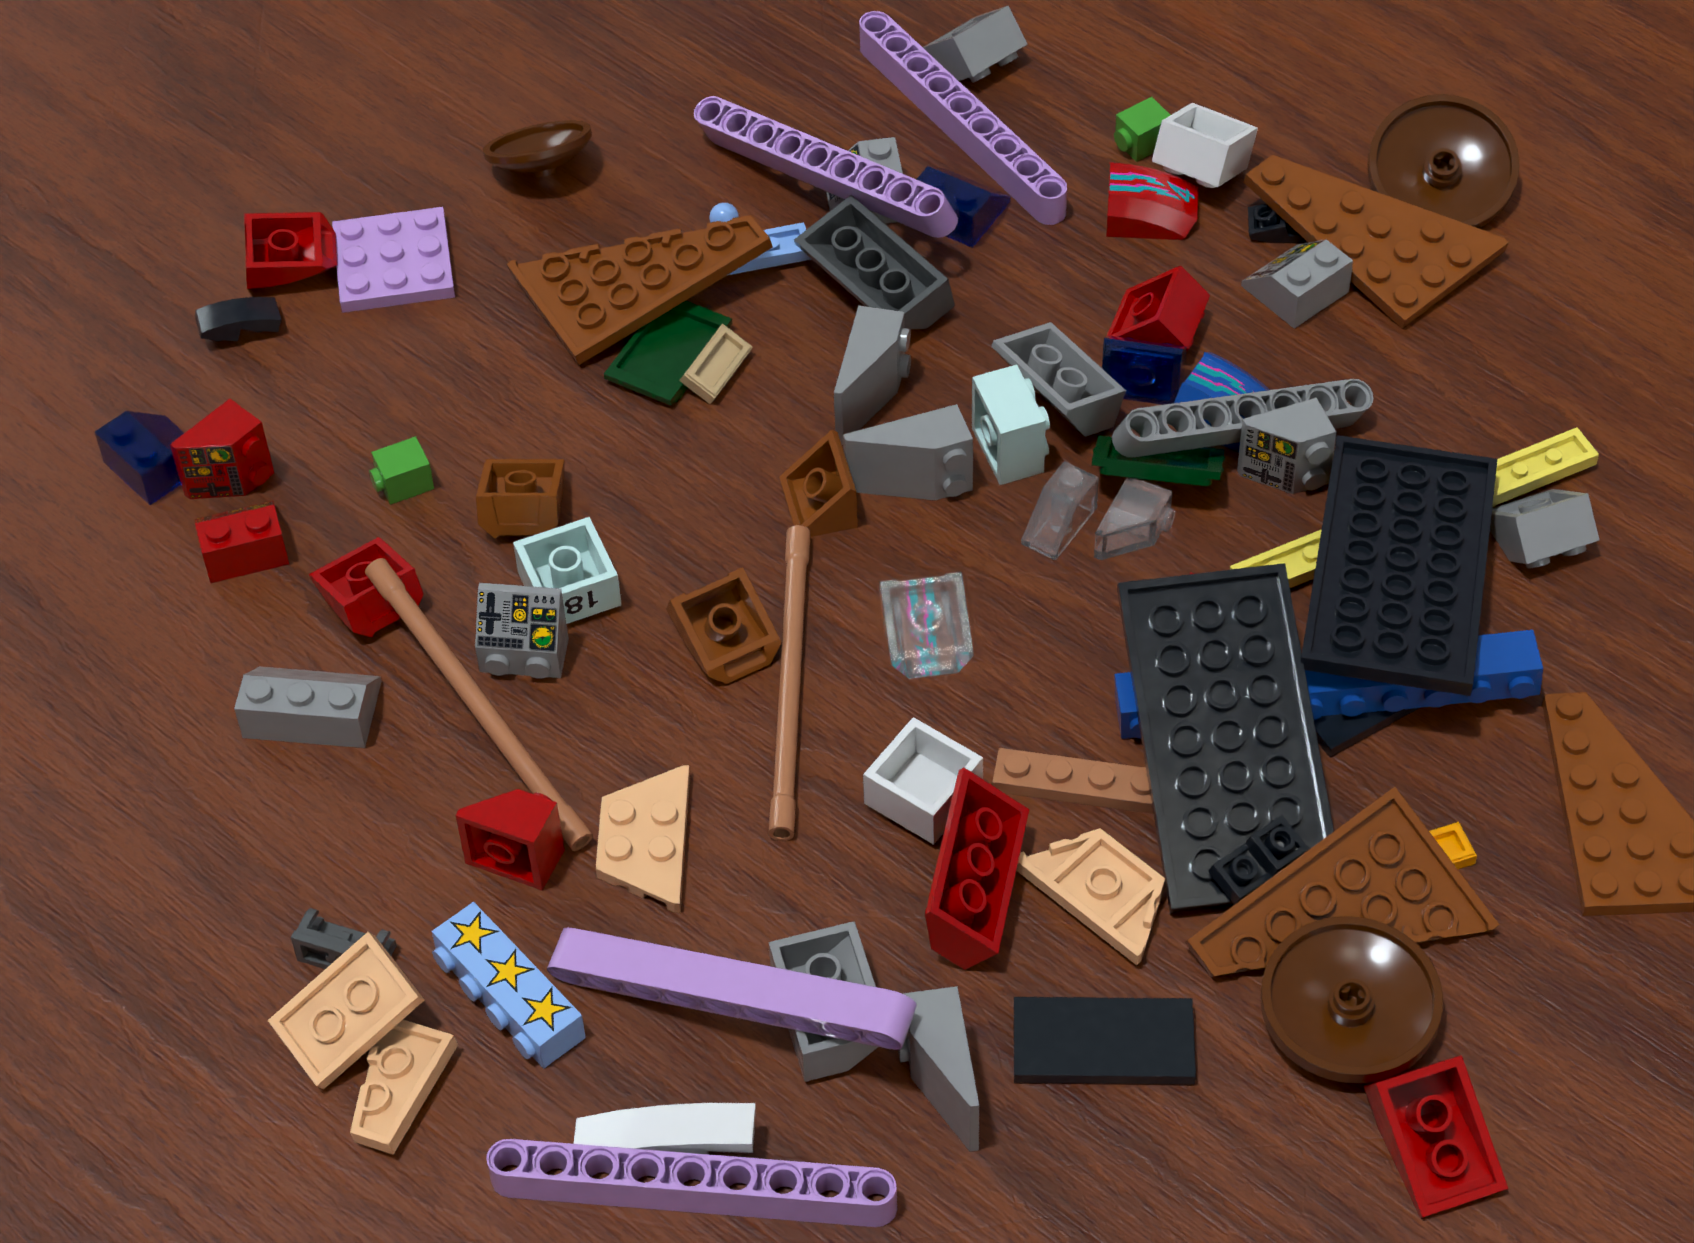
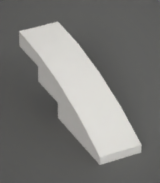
(673, 1128)

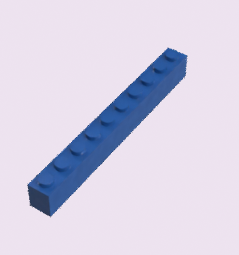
(1504, 668)

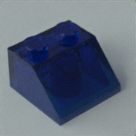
(972, 202)
(1145, 368)
(140, 452)

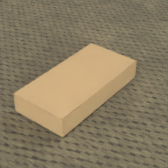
(716, 363)

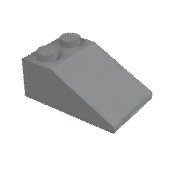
(870, 367)
(913, 456)
(942, 1061)

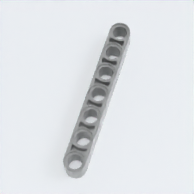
(1226, 419)

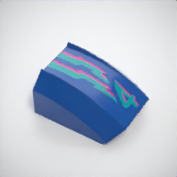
(1217, 378)

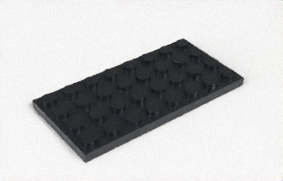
(1401, 566)
(1221, 719)

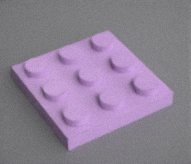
(393, 259)

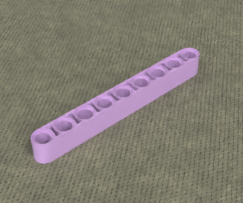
(963, 118)
(826, 166)
(733, 988)
(708, 1197)

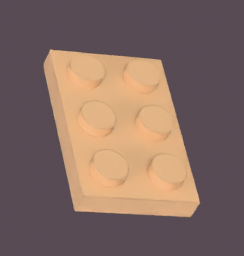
(345, 1010)

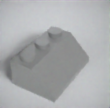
(1064, 376)
(307, 706)
(831, 954)

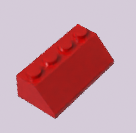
(974, 871)

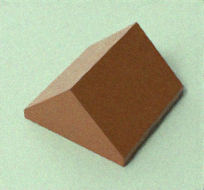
(821, 488)

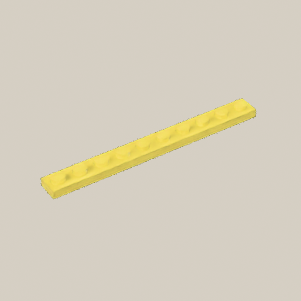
(1515, 476)

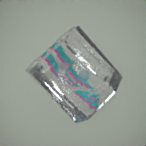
(926, 625)

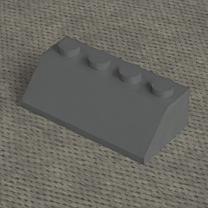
(877, 264)

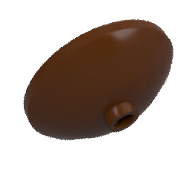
(538, 147)

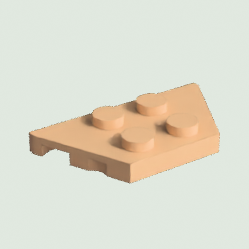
(646, 837)
(1100, 887)

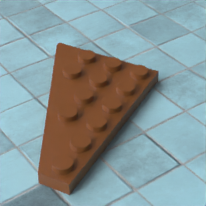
(1398, 250)
(609, 292)
(1621, 822)
(1370, 868)

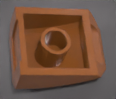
(520, 496)
(726, 627)

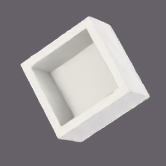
(1204, 145)
(917, 779)

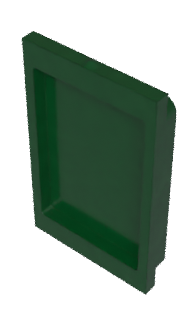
(664, 351)
(1185, 466)

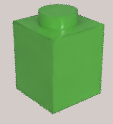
(1139, 128)
(401, 470)

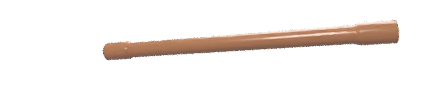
(394, 591)
(783, 803)

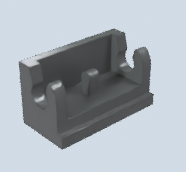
(323, 942)

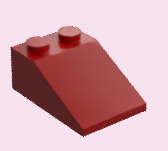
(1437, 1135)

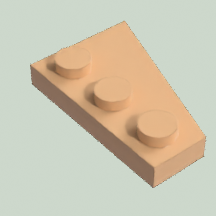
(398, 1082)

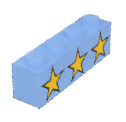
(507, 985)

